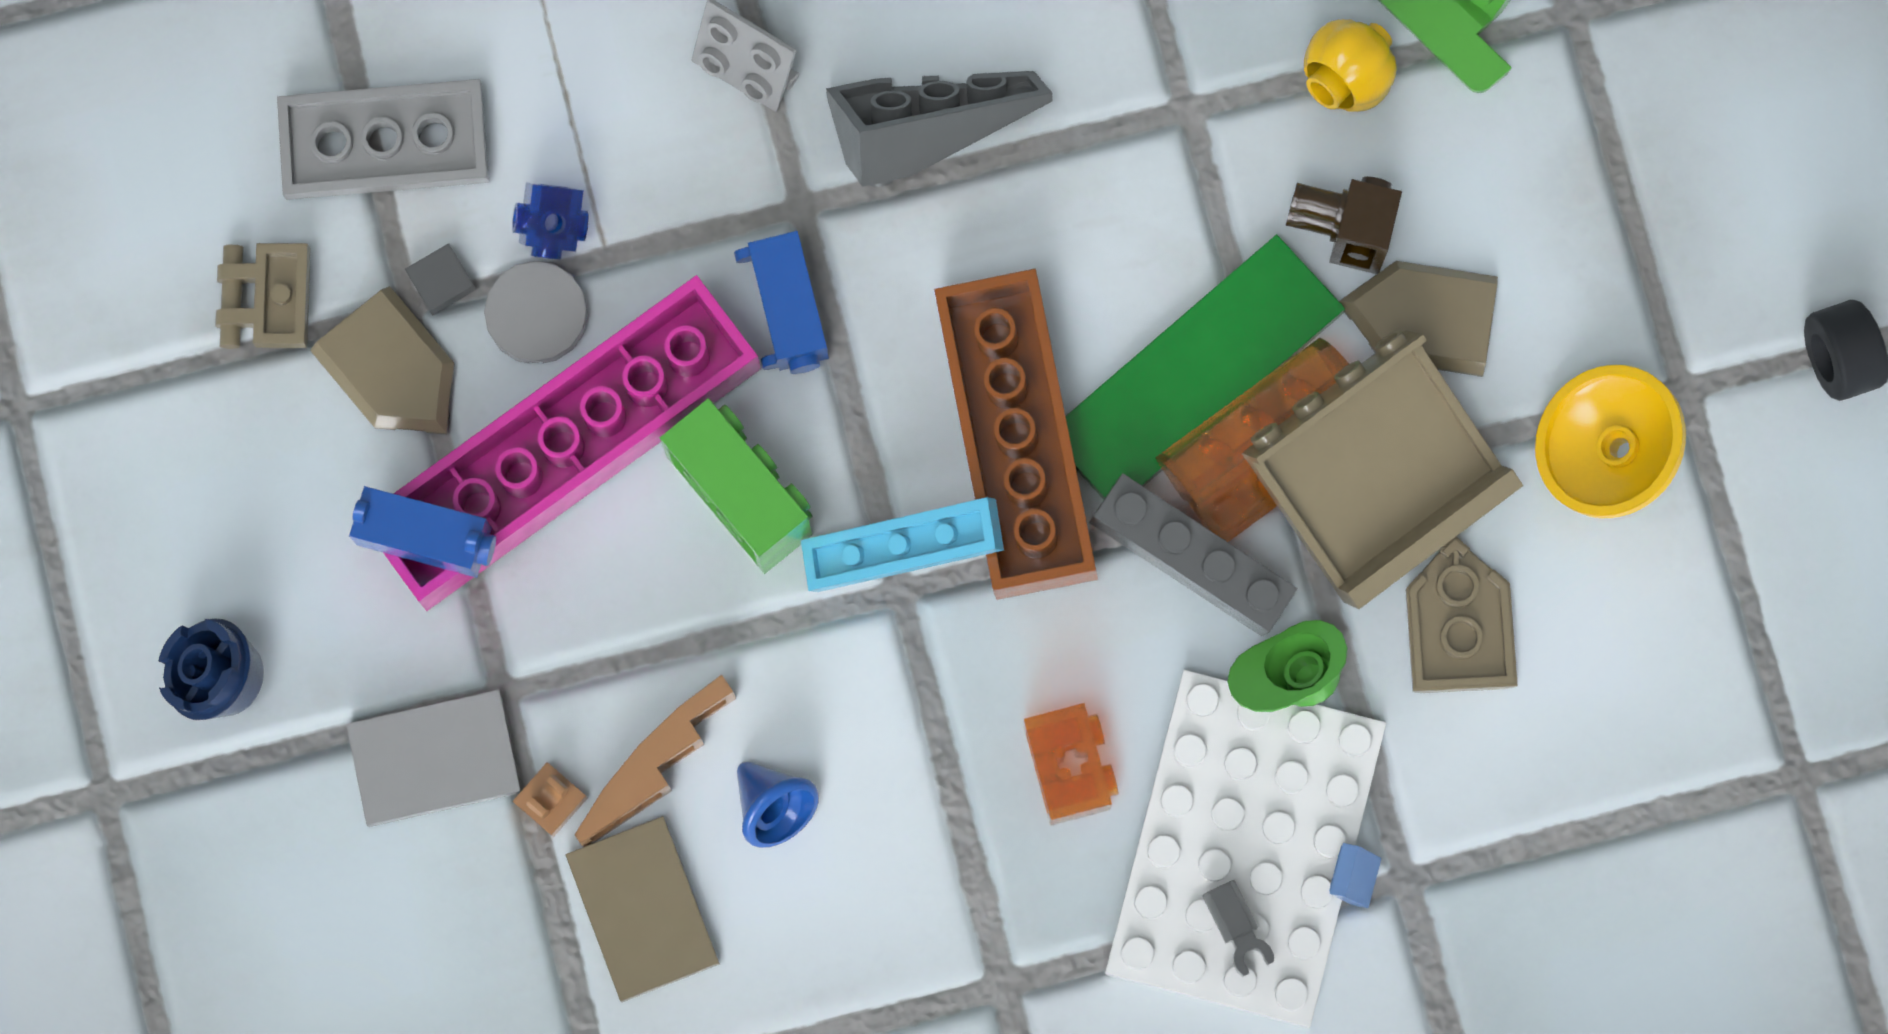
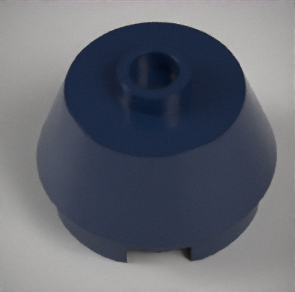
(210, 670)

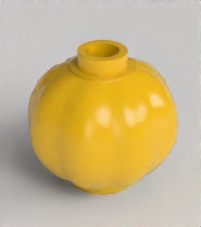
(1350, 65)

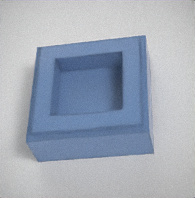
(1355, 875)

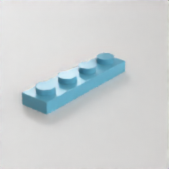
(902, 545)

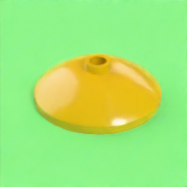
(1588, 425)

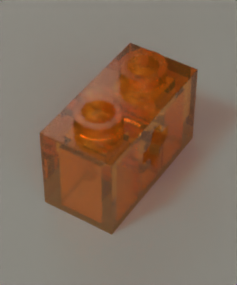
(1067, 795)

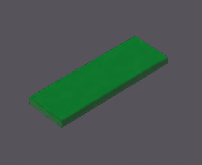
(1199, 365)

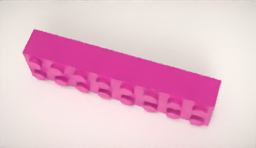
(583, 427)

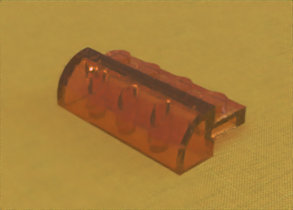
(1209, 460)

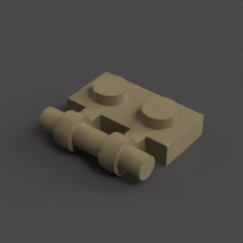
(279, 297)

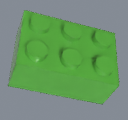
(738, 484)

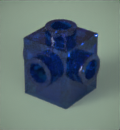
(538, 204)

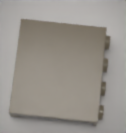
(1379, 469)

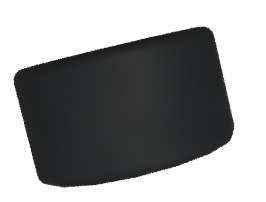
(1846, 350)

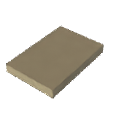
(642, 909)

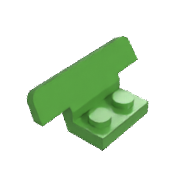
(1452, 35)

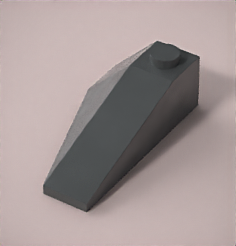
(905, 129)

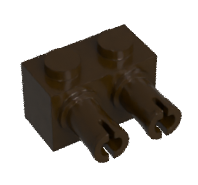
(1356, 220)

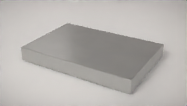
(433, 758)

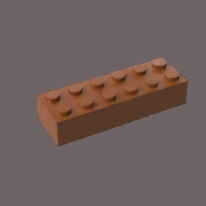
(1016, 431)

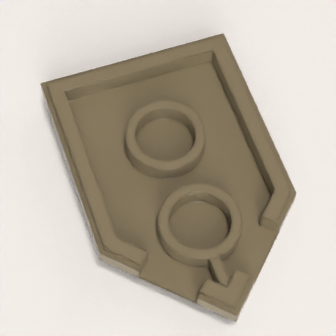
(1441, 303)
(389, 366)
(1460, 625)

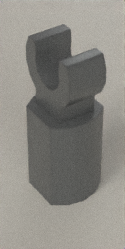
(1236, 924)

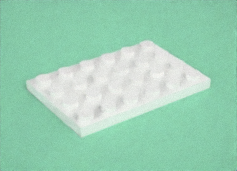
(1253, 805)

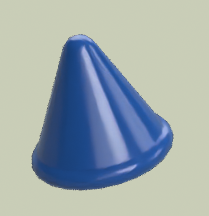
(773, 804)

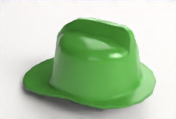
(1290, 668)

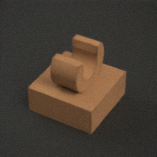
(550, 799)

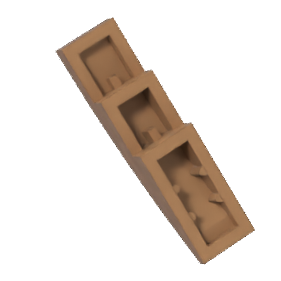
(640, 777)

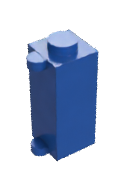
(787, 303)
(422, 532)

